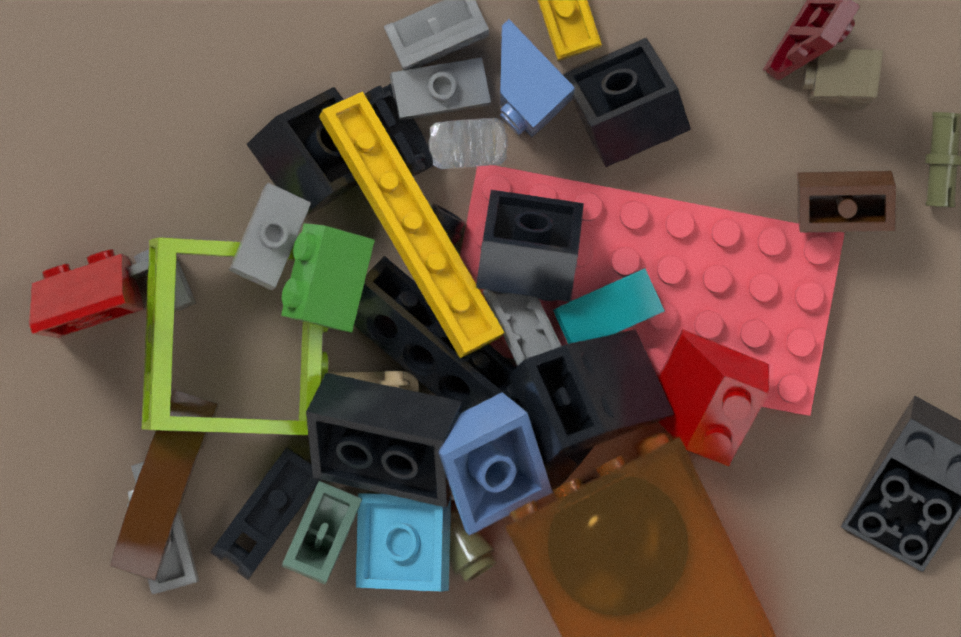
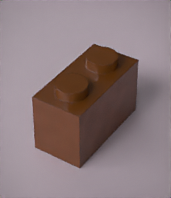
(846, 201)

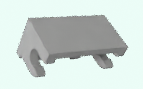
(436, 32)

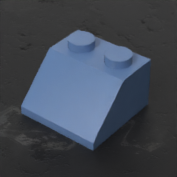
(530, 84)
(493, 462)

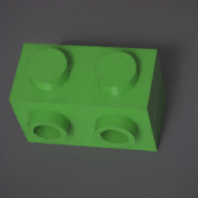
(327, 277)

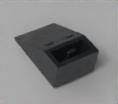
(589, 393)
(912, 487)

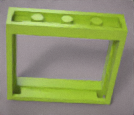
(160, 349)

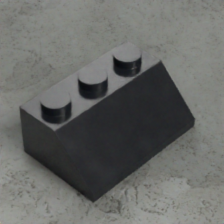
(381, 438)

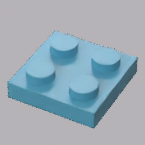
(402, 544)

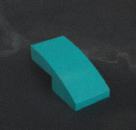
(609, 308)

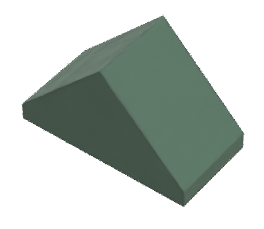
(322, 533)

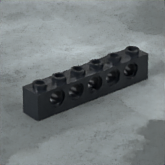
(405, 327)

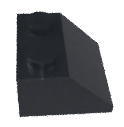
(627, 102)
(302, 154)
(530, 246)

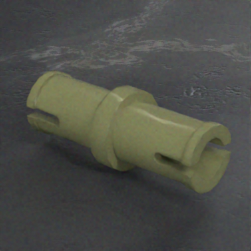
(943, 159)

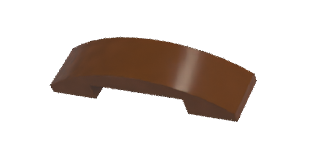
(160, 491)

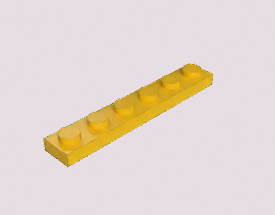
(411, 224)

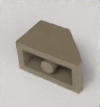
(844, 77)

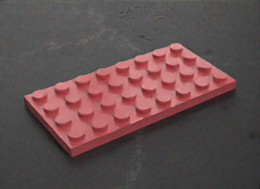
(715, 271)

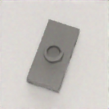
(440, 89)
(270, 236)
(524, 324)

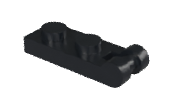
(267, 512)

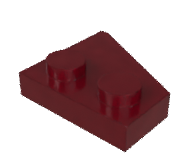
(811, 34)

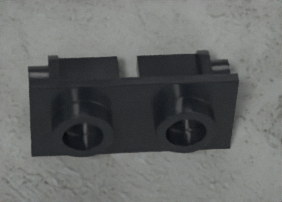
(404, 133)

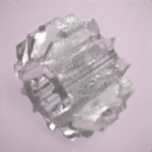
(468, 143)

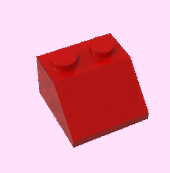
(712, 395)

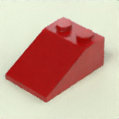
(83, 296)

